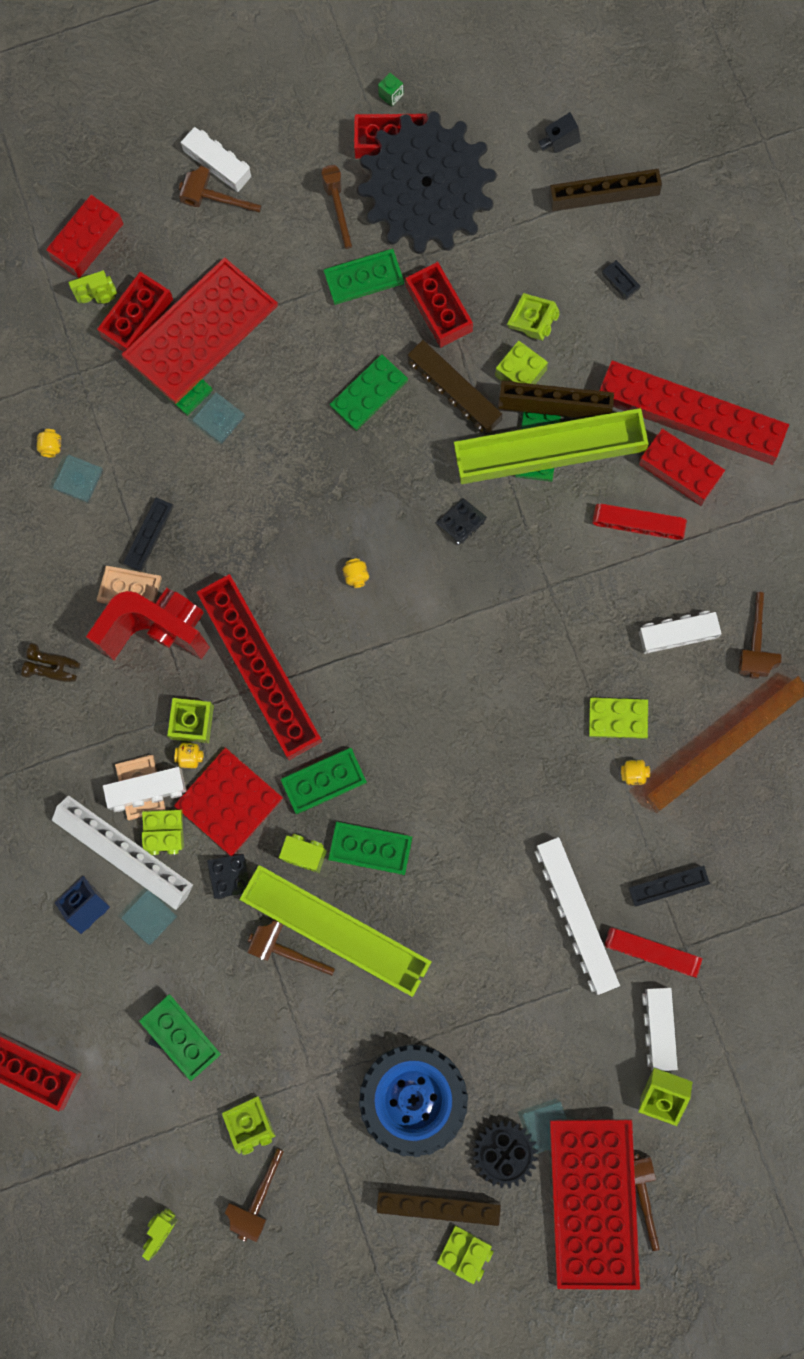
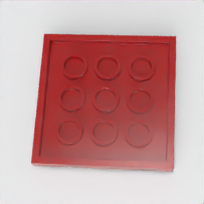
(228, 802)

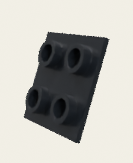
(461, 521)
(228, 876)

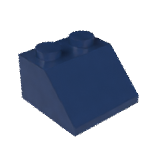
(82, 905)

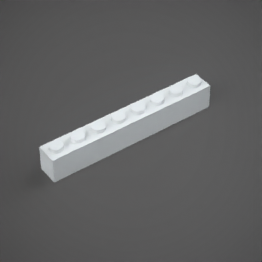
(122, 852)
(577, 915)

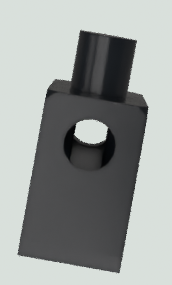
(561, 134)

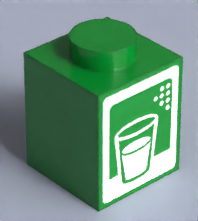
(390, 89)

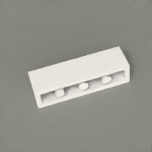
(218, 160)
(679, 632)
(144, 788)
(660, 1029)

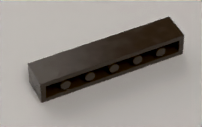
(605, 190)
(454, 388)
(554, 400)
(438, 1207)

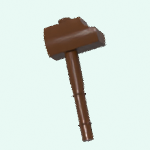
(332, 185)
(194, 189)
(756, 662)
(264, 943)
(645, 1173)
(249, 1223)

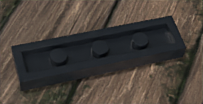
(148, 534)
(669, 886)

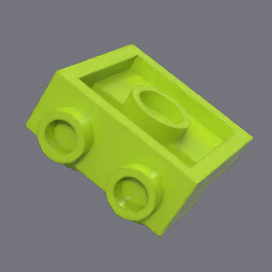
(94, 286)
(534, 316)
(162, 831)
(248, 1126)
(160, 1227)
(465, 1255)

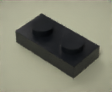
(621, 279)

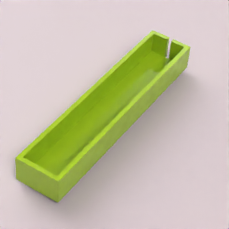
(551, 446)
(335, 930)

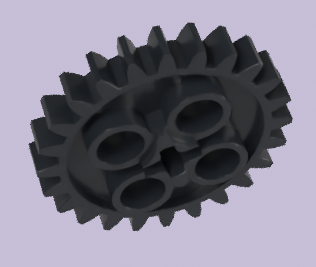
(520, 1165)

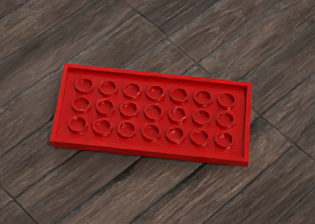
(199, 330)
(595, 1204)

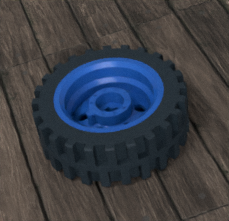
(386, 1123)

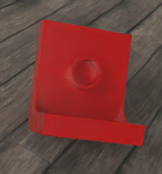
(168, 622)

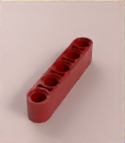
(639, 521)
(653, 952)

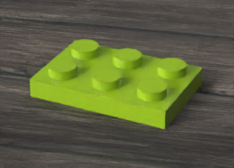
(618, 718)

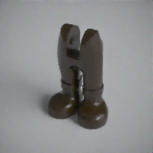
(59, 661)

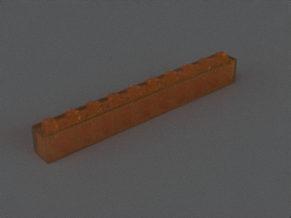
(726, 745)

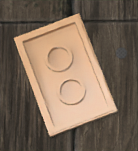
(120, 580)
(133, 769)

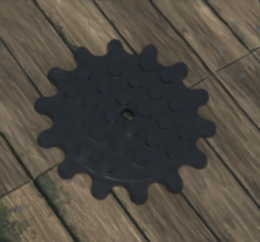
(421, 210)

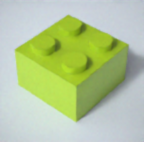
(521, 365)
(190, 720)
(303, 854)
(665, 1096)

